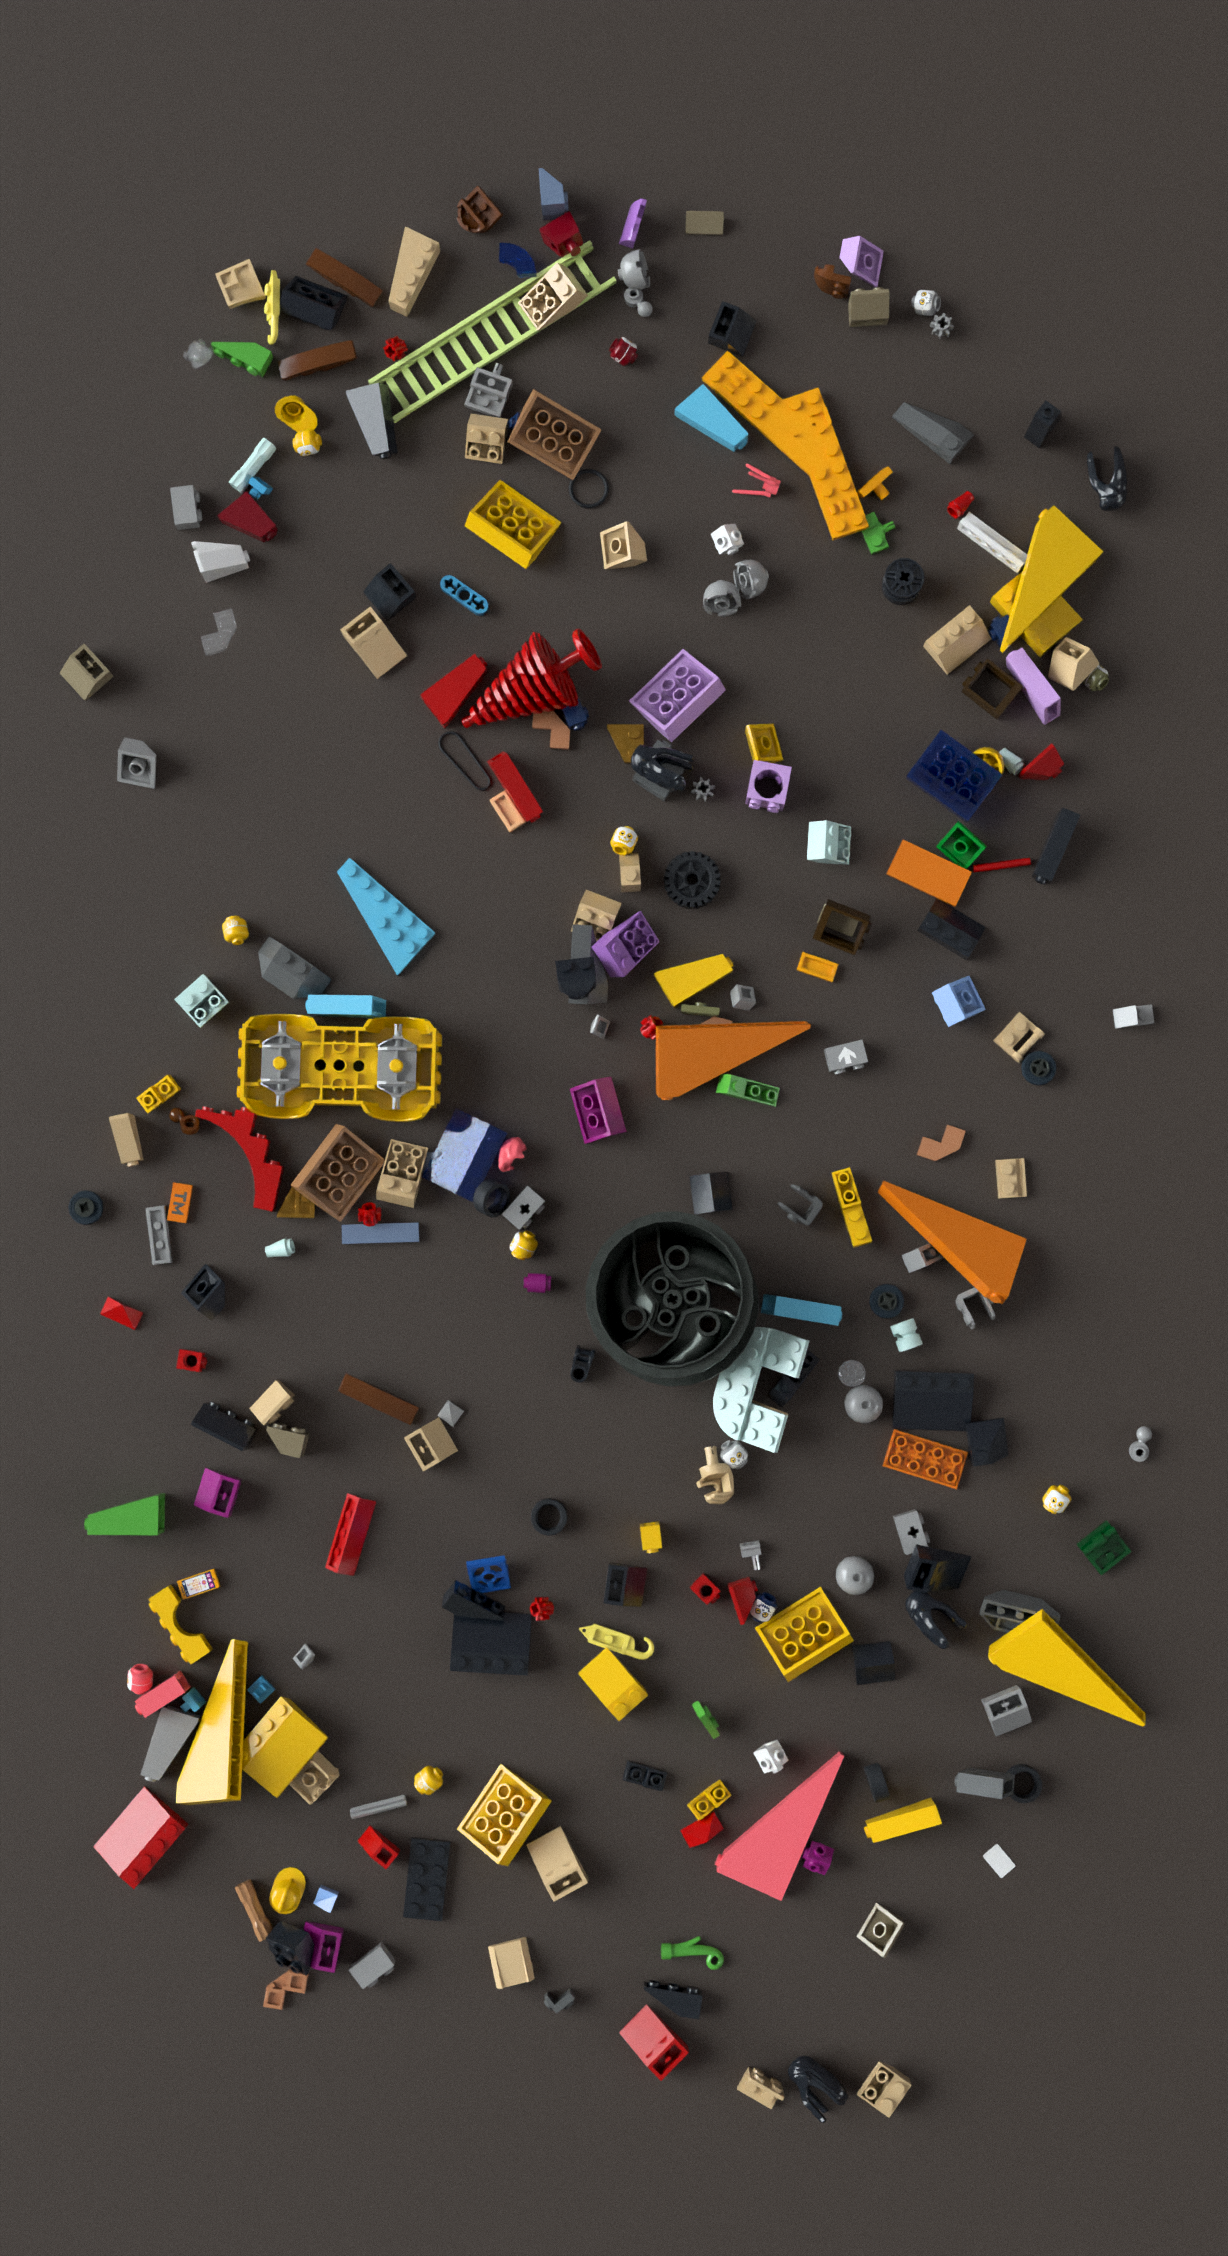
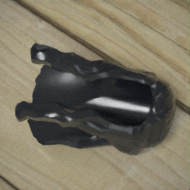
(1111, 495)
(648, 763)
(919, 1608)
(807, 2072)

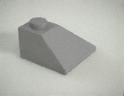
(136, 763)

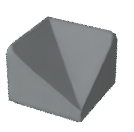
(743, 997)

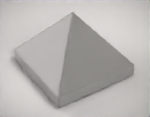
(599, 1026)
(304, 1656)

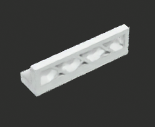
(992, 542)

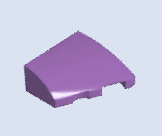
(632, 223)

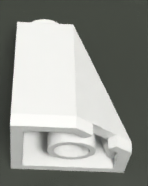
(219, 559)

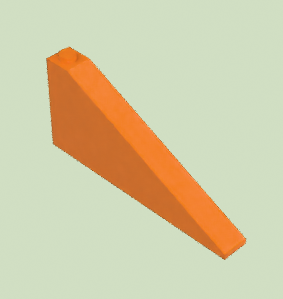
(701, 1052)
(973, 1247)

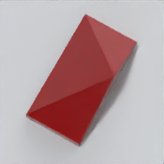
(121, 1313)
(702, 1830)

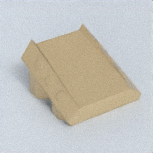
(314, 1778)
(511, 1962)

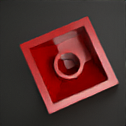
(1044, 765)
(743, 1597)

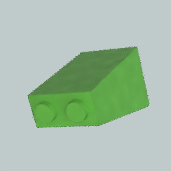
(132, 1518)

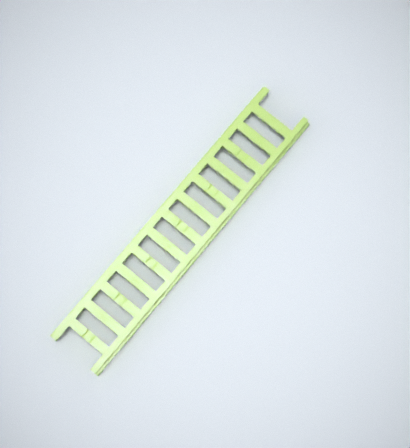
(465, 326)

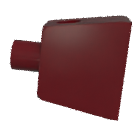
(562, 235)

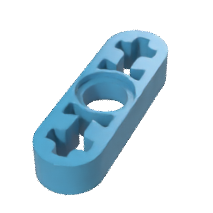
(463, 587)

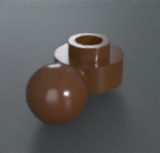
(177, 1115)

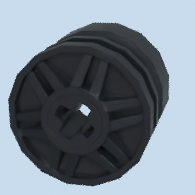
(902, 591)

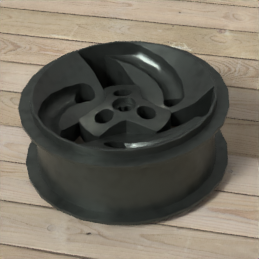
(617, 1289)

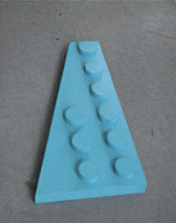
(392, 924)

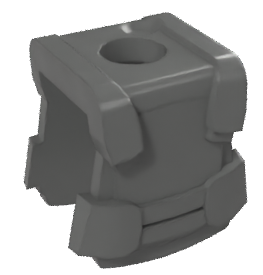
(810, 1213)

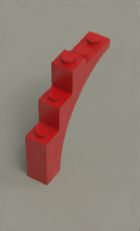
(241, 1127)

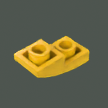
(158, 1094)
(709, 1799)

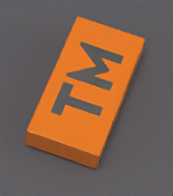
(180, 1202)

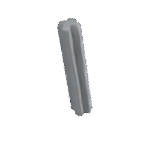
(377, 1807)

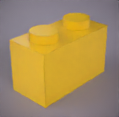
(651, 1536)

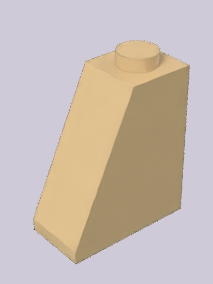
(630, 873)
(127, 1138)

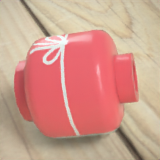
(140, 1679)

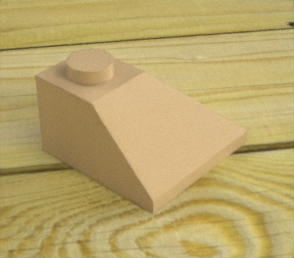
(622, 547)

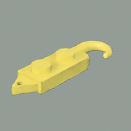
(272, 306)
(615, 1641)

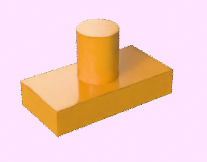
(876, 484)

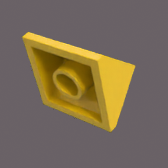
(763, 743)

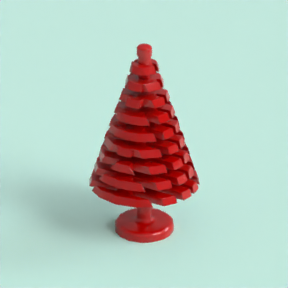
(534, 681)

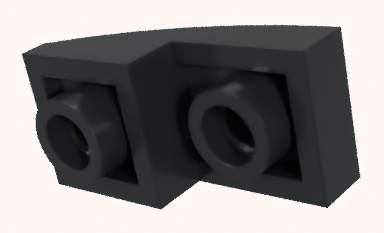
(644, 1775)

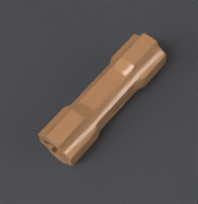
(248, 1896)

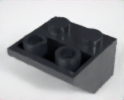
(731, 329)
(389, 592)
(625, 1585)
(291, 1947)

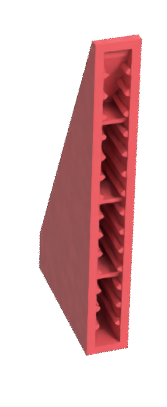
(773, 1846)

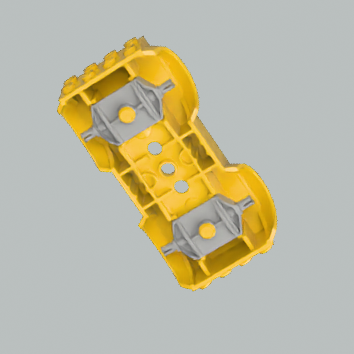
(393, 1086)

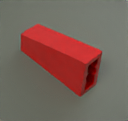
(454, 689)
(515, 786)

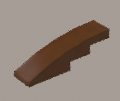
(344, 277)
(317, 359)
(378, 1399)

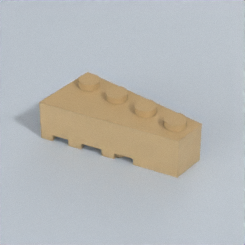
(412, 269)

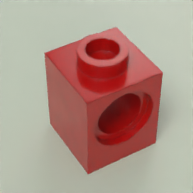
(182, 1362)
(699, 1583)

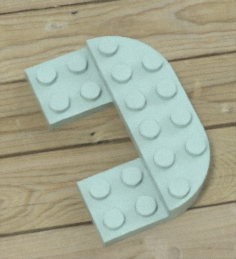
(737, 1385)

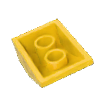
(613, 1684)

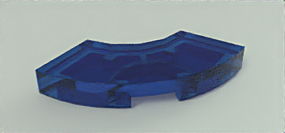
(518, 258)

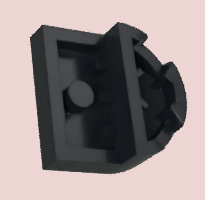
(576, 977)

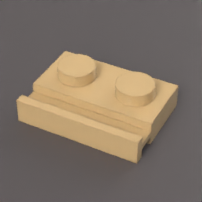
(1011, 1178)

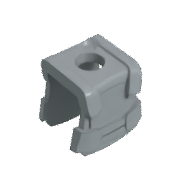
(962, 1307)

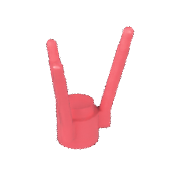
(770, 484)

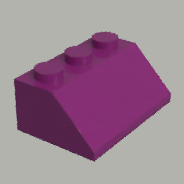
(597, 1109)

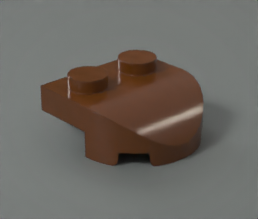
(477, 212)
(832, 283)

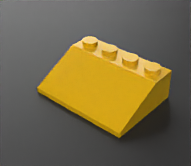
(512, 524)
(1048, 628)
(804, 1634)
(280, 1746)
(504, 1815)

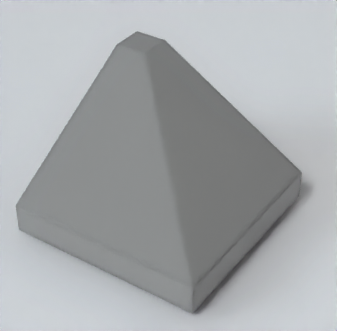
(450, 1413)

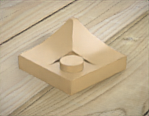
(240, 284)

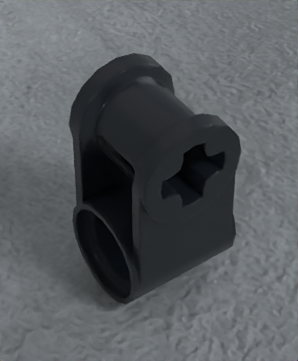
(582, 1362)

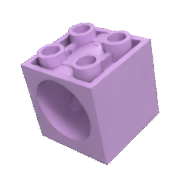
(780, 774)

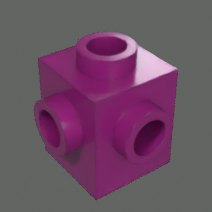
(817, 1857)

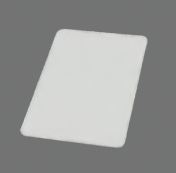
(999, 1860)

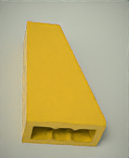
(691, 978)
(903, 1821)

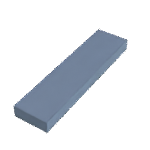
(380, 1233)

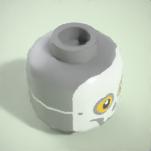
(926, 302)
(733, 1454)

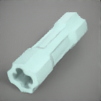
(261, 454)

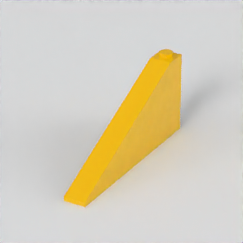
(1053, 563)
(1051, 1658)
(216, 1754)

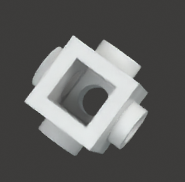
(727, 539)
(771, 1757)

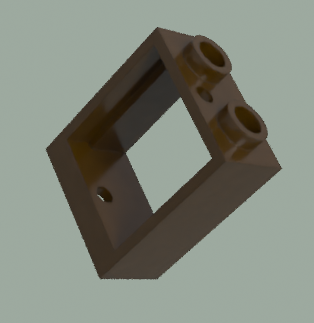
(999, 674)
(835, 941)

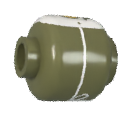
(1097, 679)

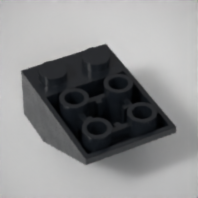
(935, 1569)

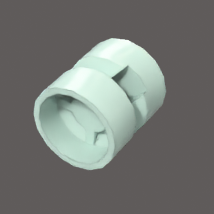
(906, 1335)

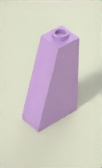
(1035, 686)

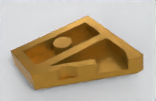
(626, 738)
(296, 1206)

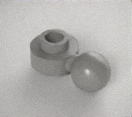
(644, 308)
(1143, 1434)

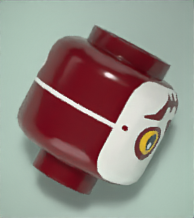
(623, 351)

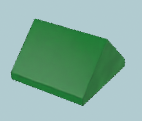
(961, 845)

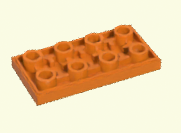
(928, 873)
(925, 1459)

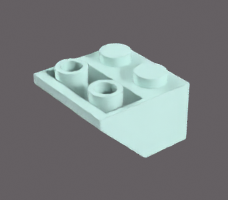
(828, 842)
(201, 1000)

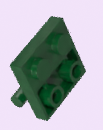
(1103, 1547)

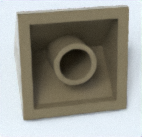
(881, 1929)

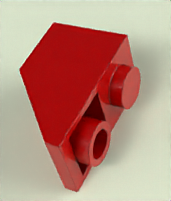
(378, 1847)

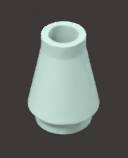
(1012, 762)
(281, 1248)

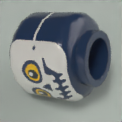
(763, 1607)

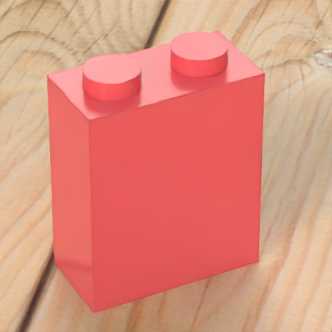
(162, 1694)

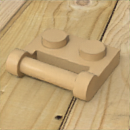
(1014, 1032)

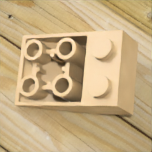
(552, 297)
(373, 642)
(401, 1173)
(557, 1863)

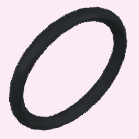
(589, 505)

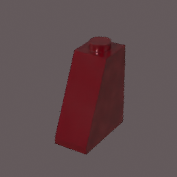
(248, 518)

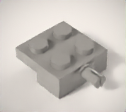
(489, 392)

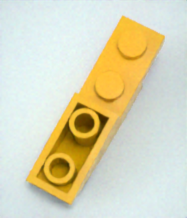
(851, 1207)

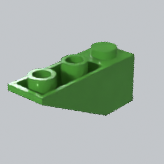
(246, 354)
(747, 1089)

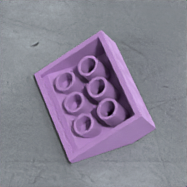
(677, 695)

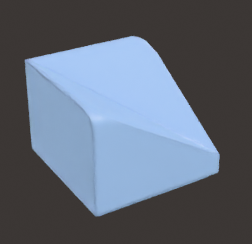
(326, 1898)

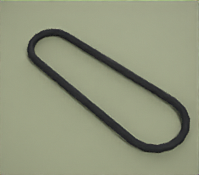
(453, 762)

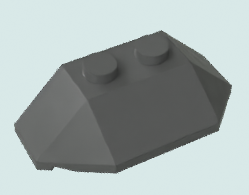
(290, 971)
(1009, 1609)

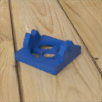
(503, 1583)

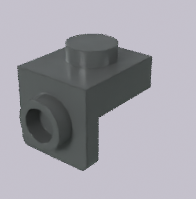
(563, 2001)

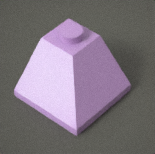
(862, 259)

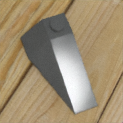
(937, 432)
(582, 942)

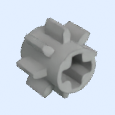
(946, 325)
(699, 792)

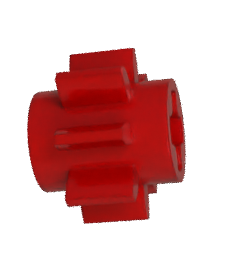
(395, 348)
(649, 1024)
(369, 1214)
(542, 1608)

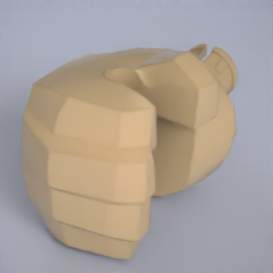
(717, 1475)

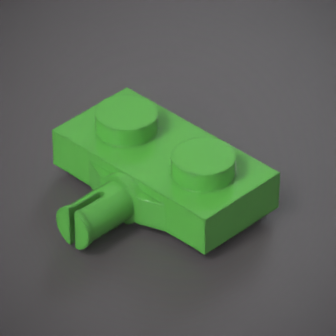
(875, 534)
(704, 1715)

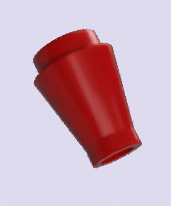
(959, 505)

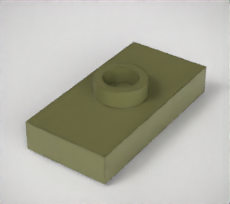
(700, 1009)

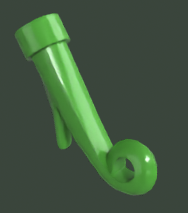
(689, 1949)

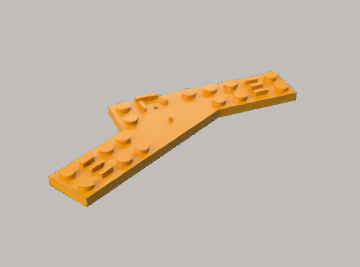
(802, 432)

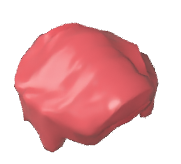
(509, 1151)

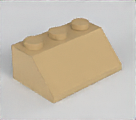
(957, 640)

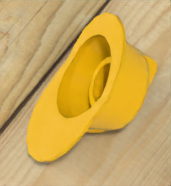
(295, 413)
(287, 1890)

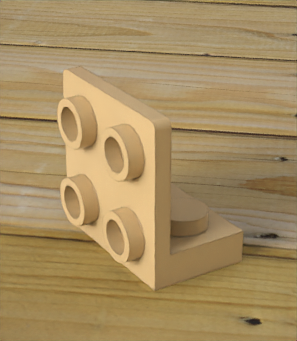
(760, 2087)

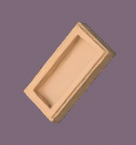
(507, 811)

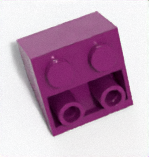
(217, 1492)
(327, 1945)

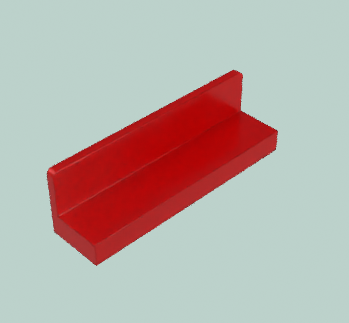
(350, 1535)

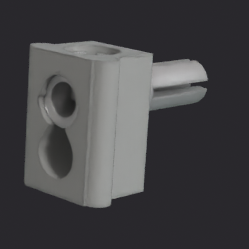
(751, 1549)

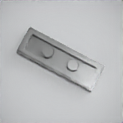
(159, 1235)

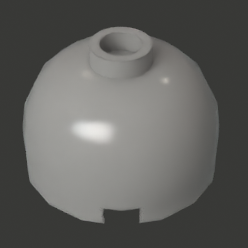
(634, 270)
(750, 578)
(721, 598)
(863, 1404)
(855, 1575)

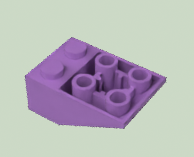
(625, 945)

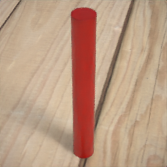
(1001, 865)

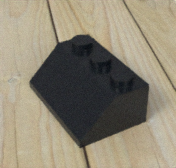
(312, 303)
(951, 929)
(225, 1425)

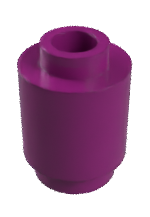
(537, 1283)

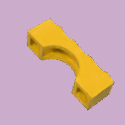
(192, 1645)

